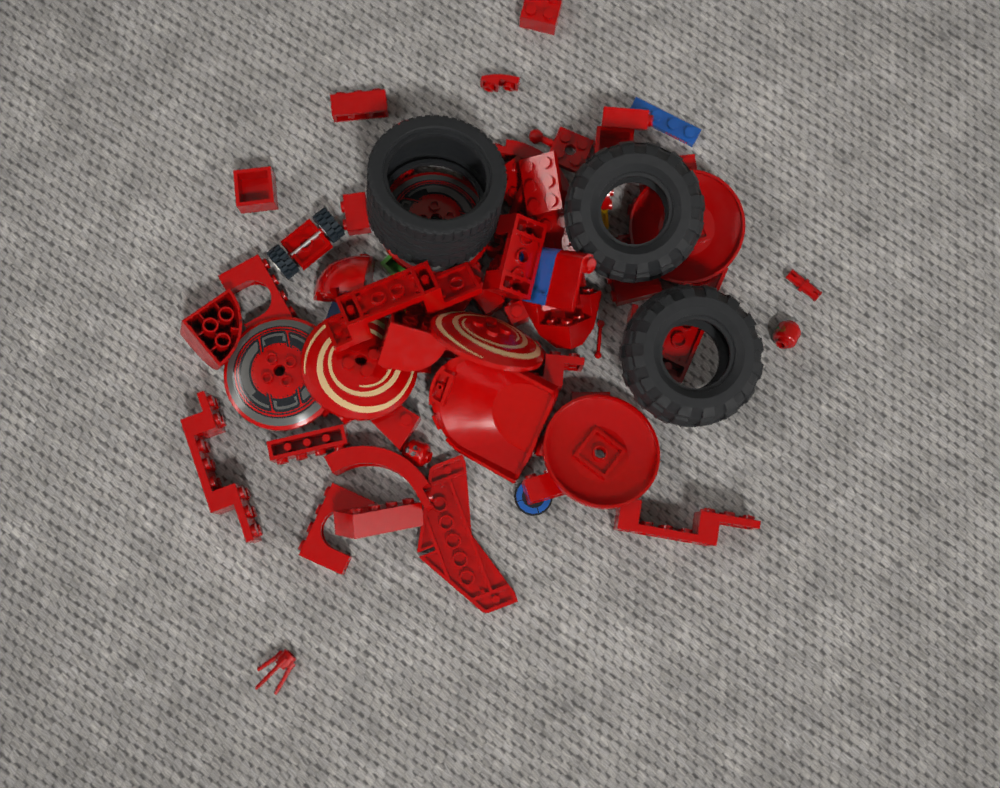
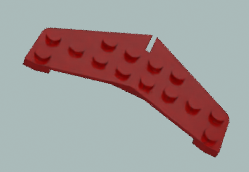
(457, 553)

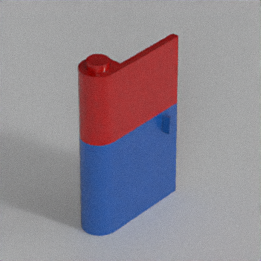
(560, 277)

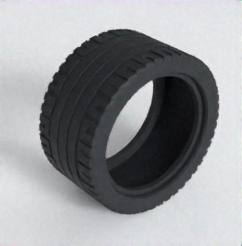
(435, 143)

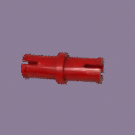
(803, 285)

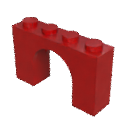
(255, 272)
(315, 546)

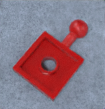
(564, 139)

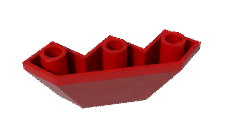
(563, 327)

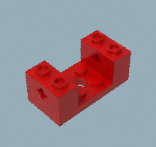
(514, 277)

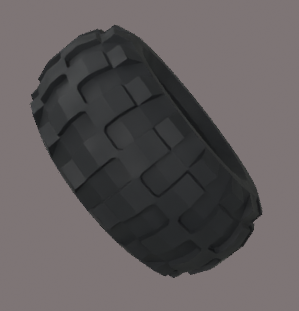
(661, 172)
(736, 344)

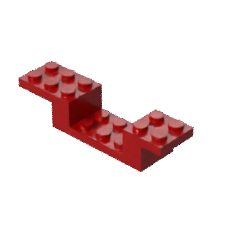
(547, 201)
(397, 293)
(683, 340)
(553, 365)
(219, 498)
(704, 527)

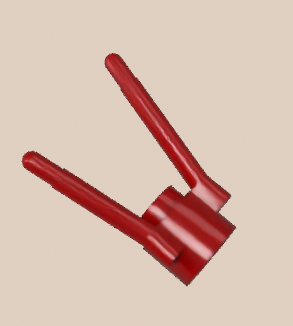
(285, 659)

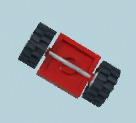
(306, 243)

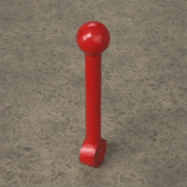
(600, 324)

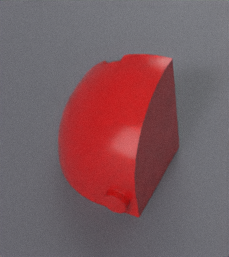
(344, 276)
(214, 329)
(408, 342)

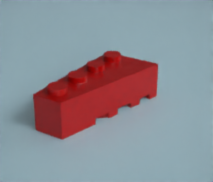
(398, 426)
(378, 518)

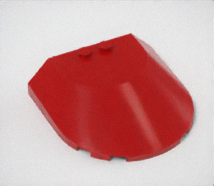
(491, 413)

